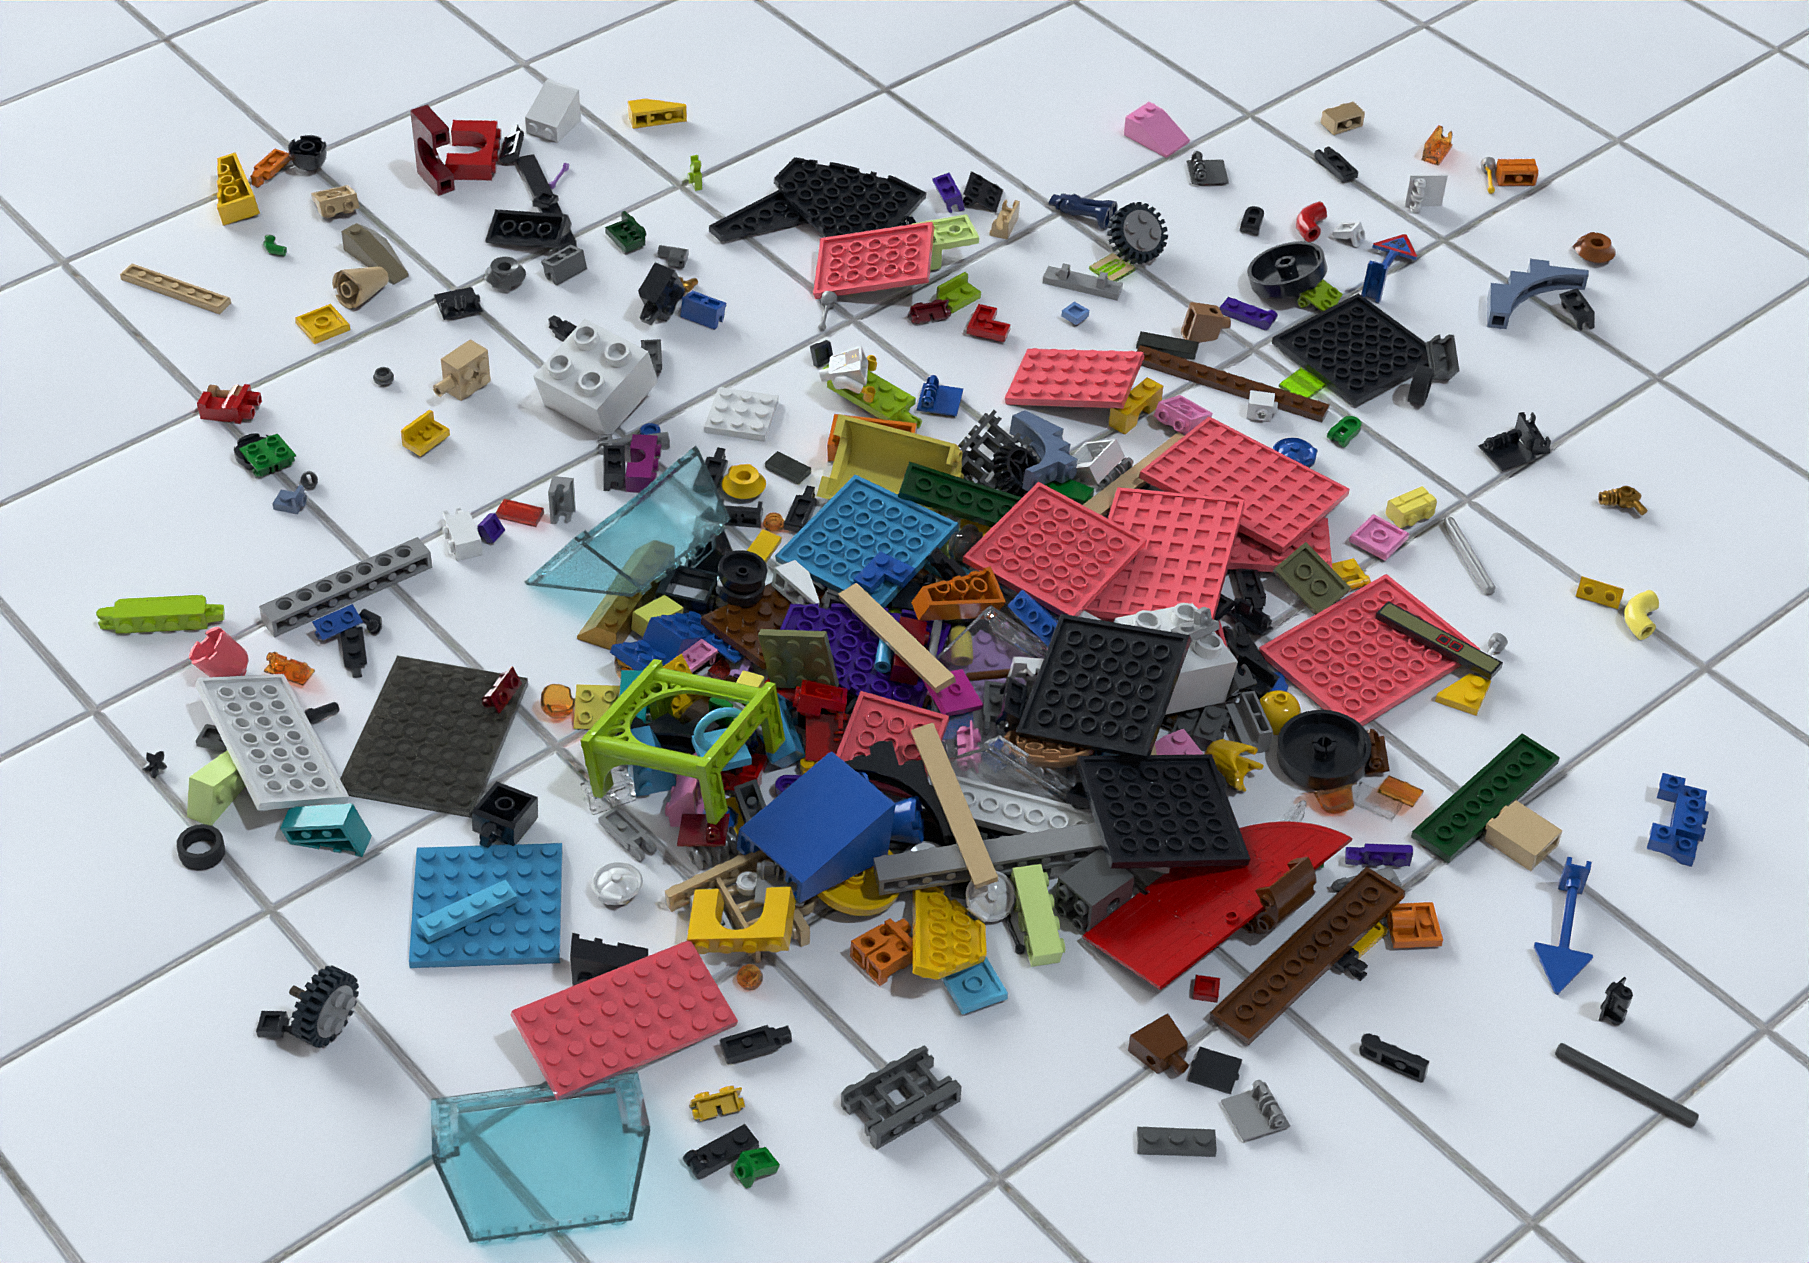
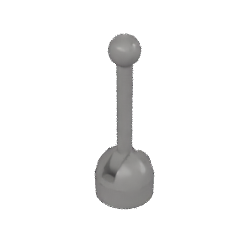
(828, 301)

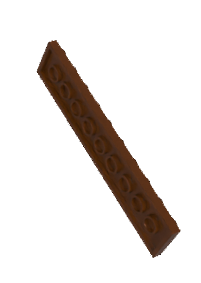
(1307, 955)

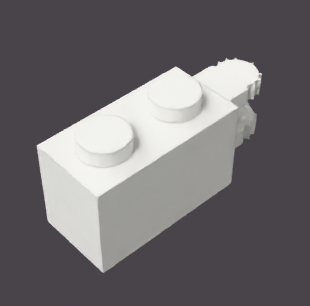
(462, 535)

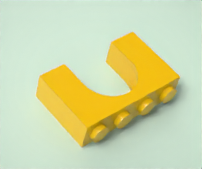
(768, 933)

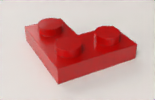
(983, 324)

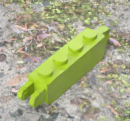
(159, 614)

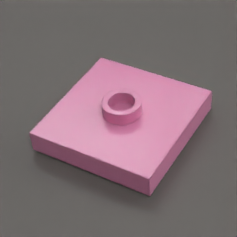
(1379, 537)

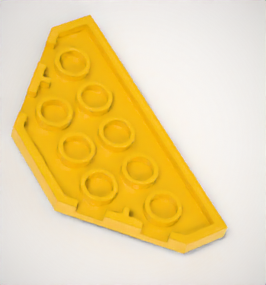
(944, 935)

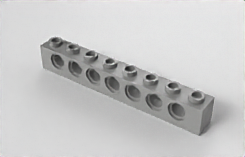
(345, 587)

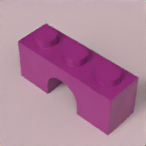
(643, 463)

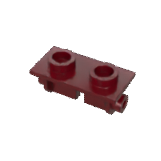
(938, 309)
(503, 690)

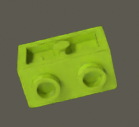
(958, 292)

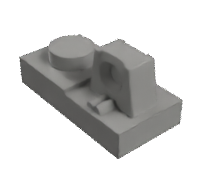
(1200, 626)

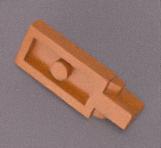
(269, 166)

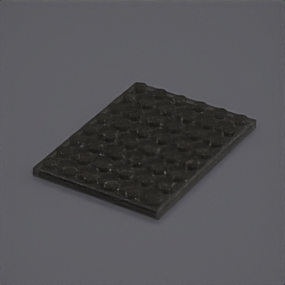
(430, 738)

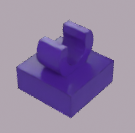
(490, 528)

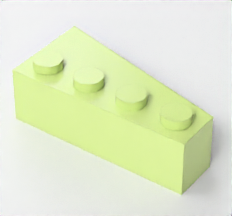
(1037, 915)

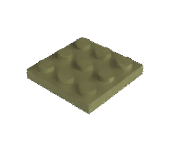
(797, 656)

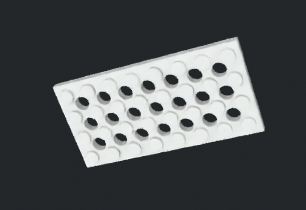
(227, 694)

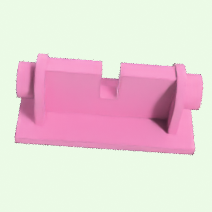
(968, 738)

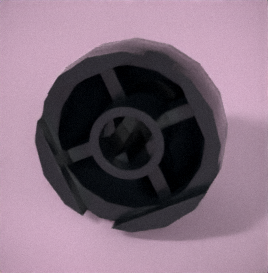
(308, 152)

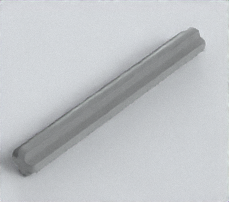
(1469, 555)

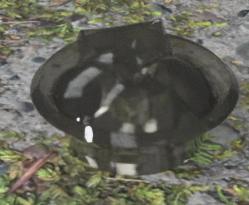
(962, 542)

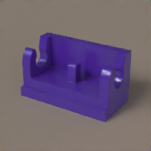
(948, 191)

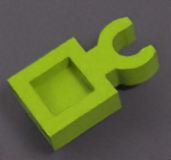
(695, 174)

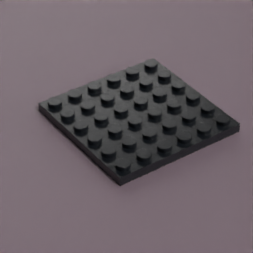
(1354, 349)
(1104, 686)
(1162, 811)

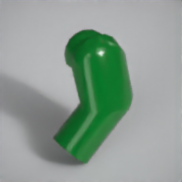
(272, 247)

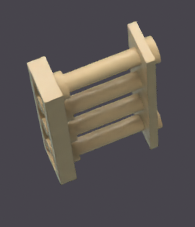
(800, 928)

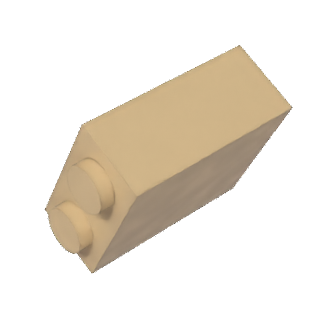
(1522, 835)

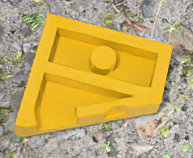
(1465, 694)

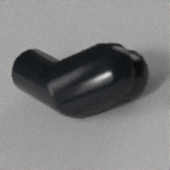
(374, 621)
(321, 712)

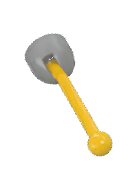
(1491, 165)

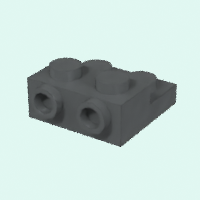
(1203, 725)

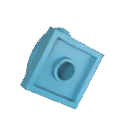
(704, 741)

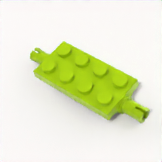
(888, 402)

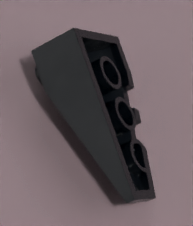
(709, 556)

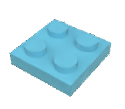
(975, 987)

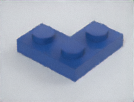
(884, 568)

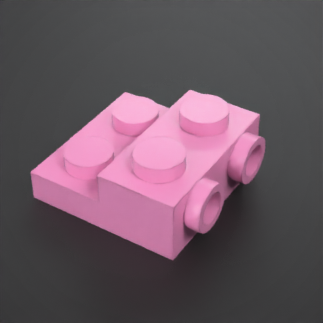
(1180, 413)

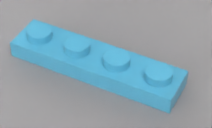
(467, 910)

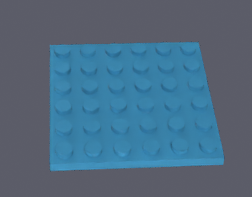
(860, 525)
(512, 936)

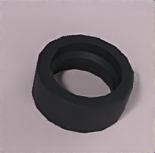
(1420, 385)
(203, 860)

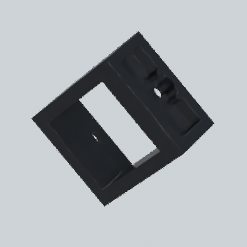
(693, 578)

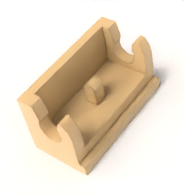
(1005, 221)

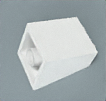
(554, 111)

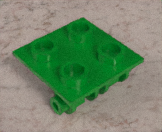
(268, 453)

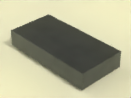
(788, 467)

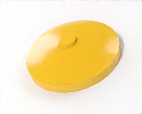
(858, 895)

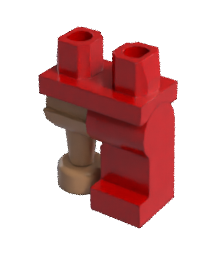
(228, 404)

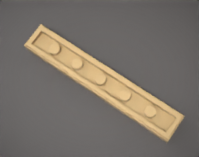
(175, 288)

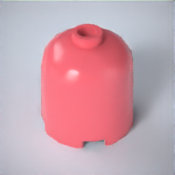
(219, 655)

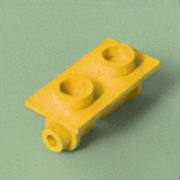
(1599, 592)
(726, 1099)

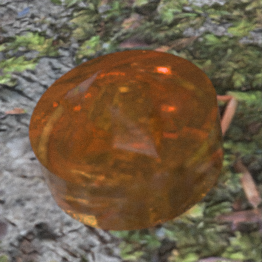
(749, 977)

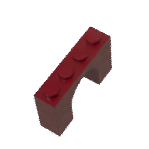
(429, 134)

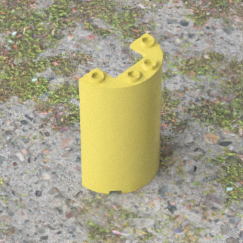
(883, 456)

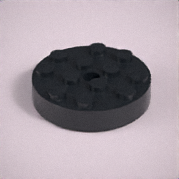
(1287, 270)
(1317, 732)

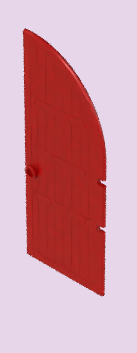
(1203, 906)

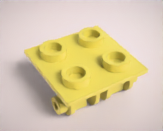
(592, 703)

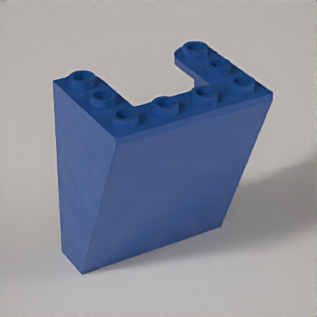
(822, 827)

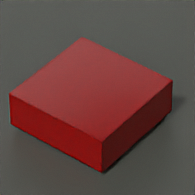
(1206, 988)

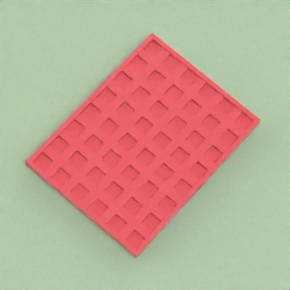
(1278, 492)
(1183, 553)

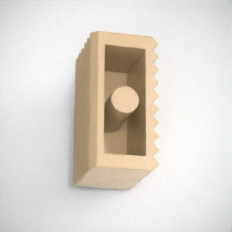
(1343, 118)

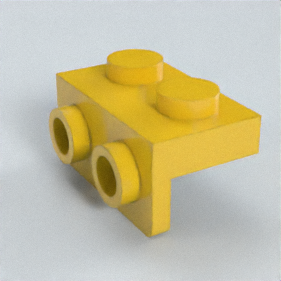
(423, 433)

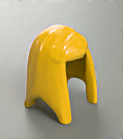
(1230, 763)

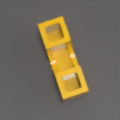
(1141, 398)

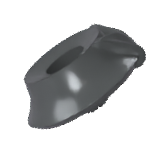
(504, 273)

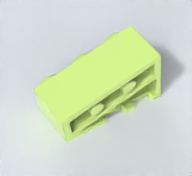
(213, 789)

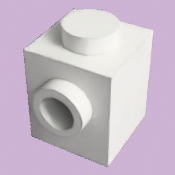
(1261, 406)

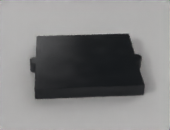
(1215, 1070)

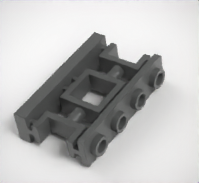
(991, 443)
(909, 1112)

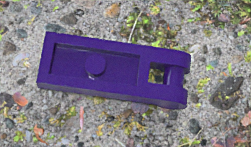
(1248, 313)

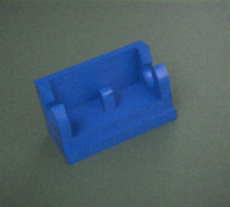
(702, 309)

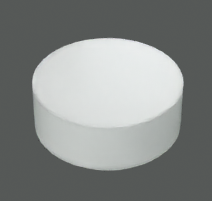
(747, 883)

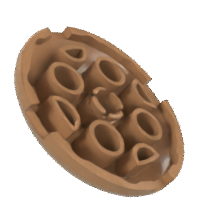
(1048, 754)

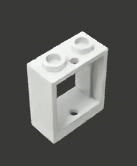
(1096, 460)

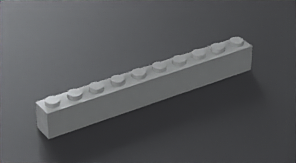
(946, 866)

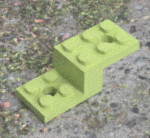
(949, 234)

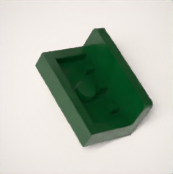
(627, 233)

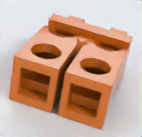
(884, 949)

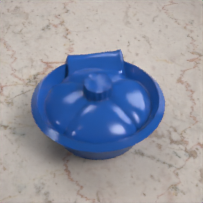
(1297, 450)

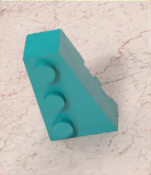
(327, 826)

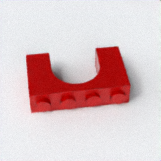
(479, 164)

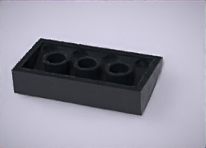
(528, 228)

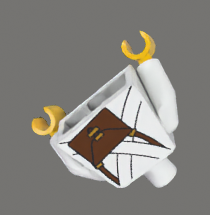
(850, 371)

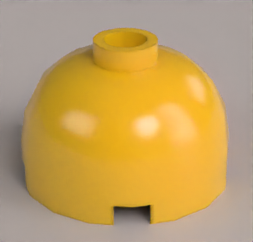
(1279, 708)

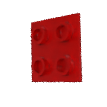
(824, 734)

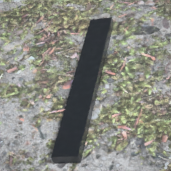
(536, 182)

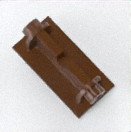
(1378, 759)

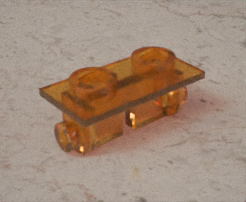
(292, 669)

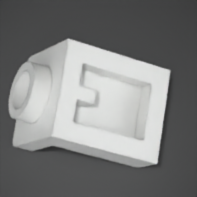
(1350, 230)

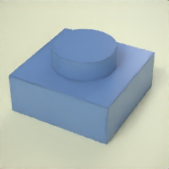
(1075, 313)

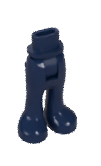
(1078, 205)

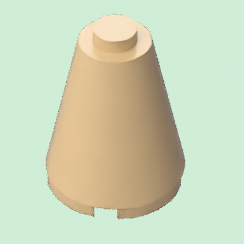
(358, 284)

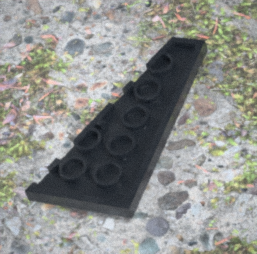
(761, 216)

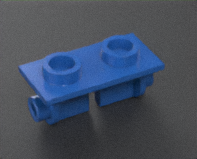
(336, 622)

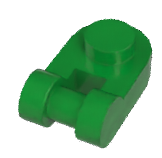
(1349, 426)

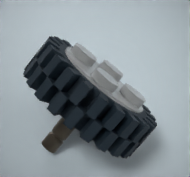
(1137, 233)
(324, 1006)

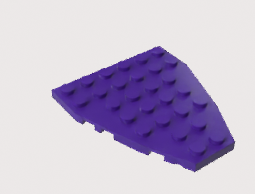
(856, 647)

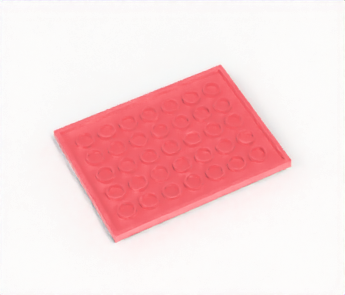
(1357, 662)

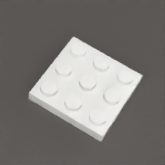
(741, 414)

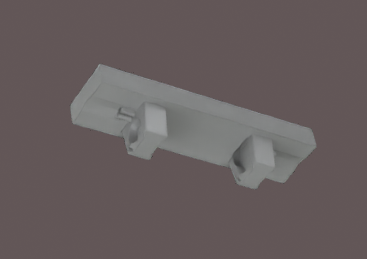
(1082, 282)

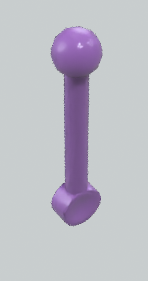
(552, 184)

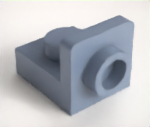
(290, 501)

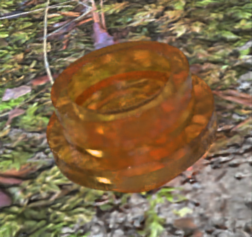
(773, 522)

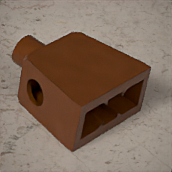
(1160, 1046)

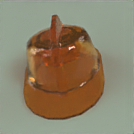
(1335, 800)

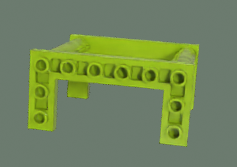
(658, 689)

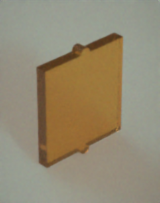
(1400, 791)

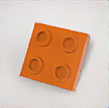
(1414, 925)

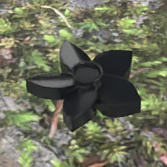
(155, 763)

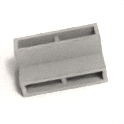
(1249, 722)

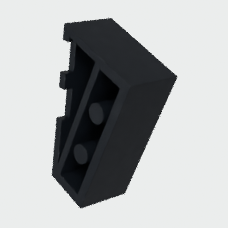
(597, 958)

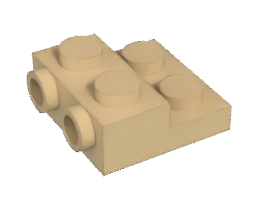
(335, 200)

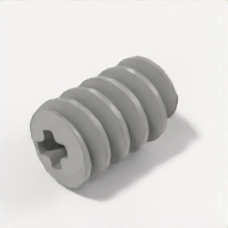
(698, 854)

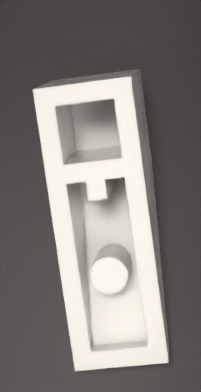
(795, 583)

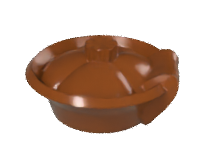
(1595, 248)

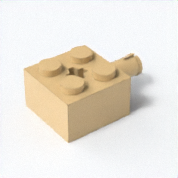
(464, 371)

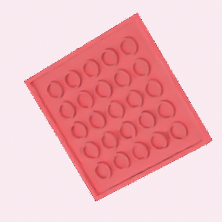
(1055, 550)

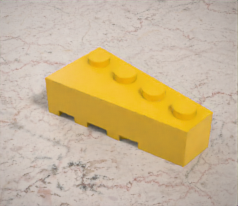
(234, 192)

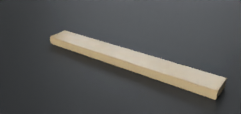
(1102, 501)
(897, 638)
(954, 806)

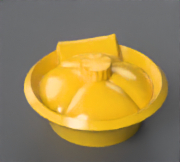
(743, 482)

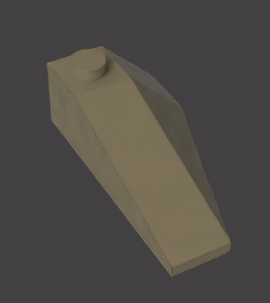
(373, 251)

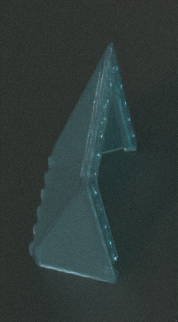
(642, 535)
(538, 1163)

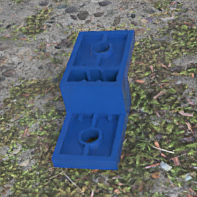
(663, 640)

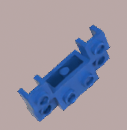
(1686, 822)

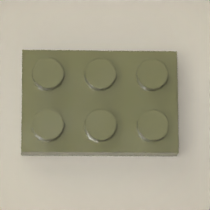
(1311, 579)

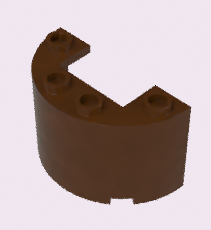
(1284, 896)

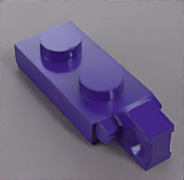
(1379, 854)

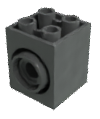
(1092, 891)

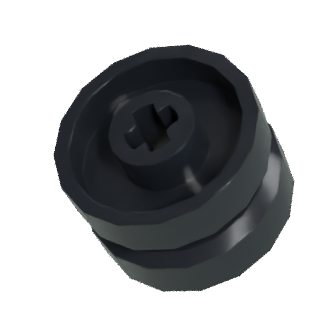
(741, 578)

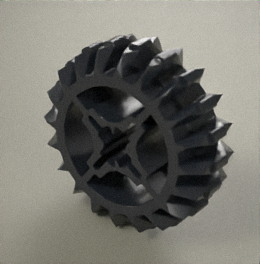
(1009, 471)

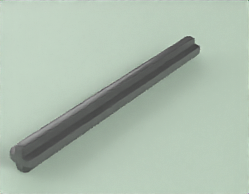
(1627, 1085)

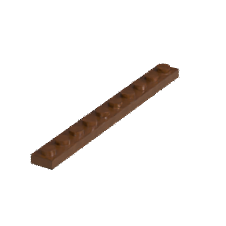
(1231, 383)

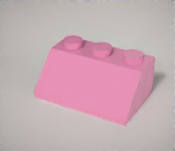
(685, 799)

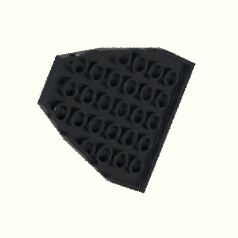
(843, 199)

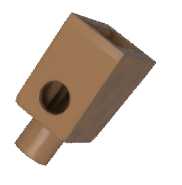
(1203, 322)

